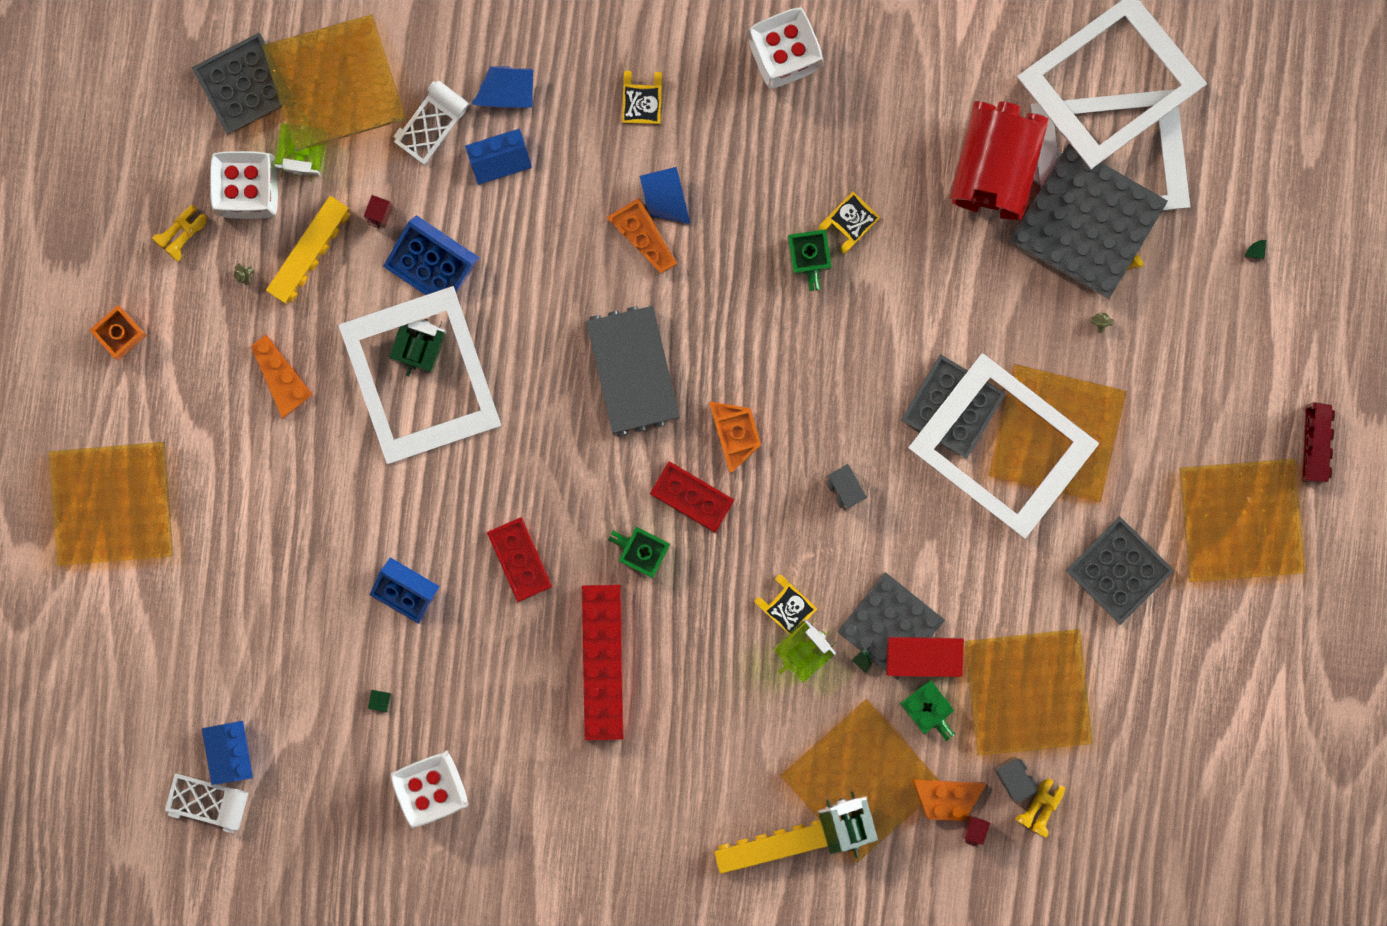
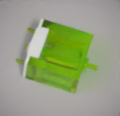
(298, 166)
(801, 653)

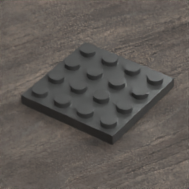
(239, 84)
(935, 390)
(1119, 570)
(886, 613)

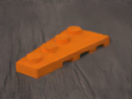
(643, 234)
(281, 379)

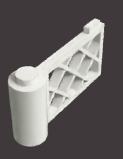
(443, 99)
(229, 813)

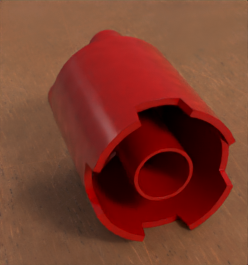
(998, 159)

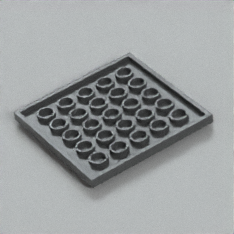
(1088, 222)

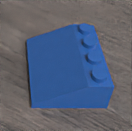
(429, 258)

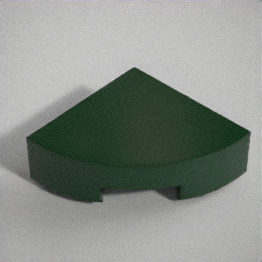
(1256, 250)
(862, 660)

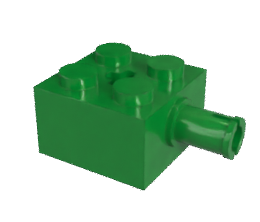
(802, 263)
(632, 546)
(936, 716)

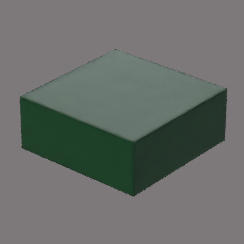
(379, 700)

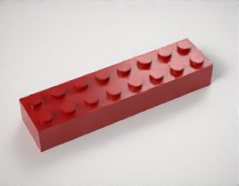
(602, 662)

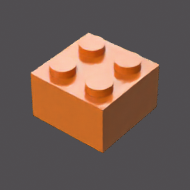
(118, 332)

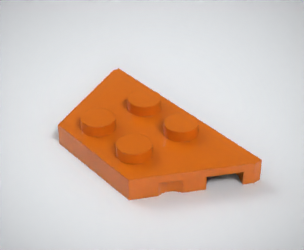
(736, 432)
(948, 798)

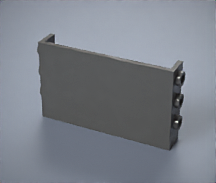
(632, 370)

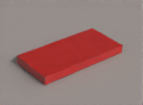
(692, 496)
(519, 559)
(925, 656)

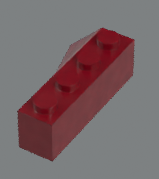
(1317, 442)

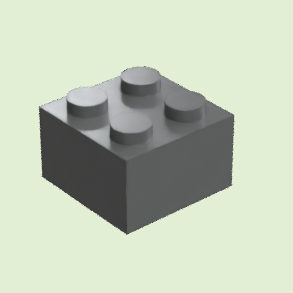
(846, 487)
(1015, 779)

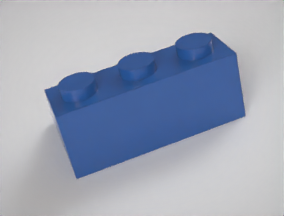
(498, 156)
(404, 590)
(227, 753)

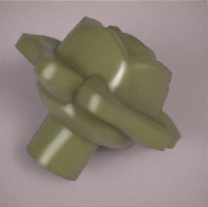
(243, 274)
(1101, 320)

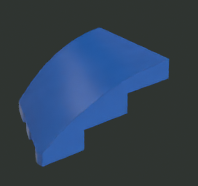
(506, 88)
(665, 195)

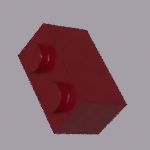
(378, 212)
(975, 831)

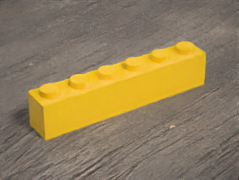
(308, 250)
(770, 847)

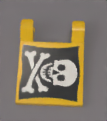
(642, 102)
(852, 219)
(788, 607)

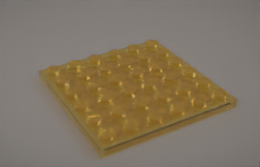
(334, 82)
(1031, 446)
(111, 503)
(1242, 520)
(1028, 692)
(864, 758)

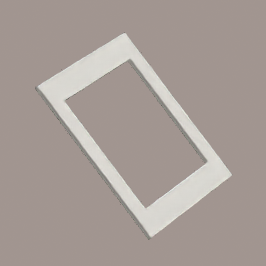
(1064, 118)
(1169, 133)
(401, 315)
(1053, 484)

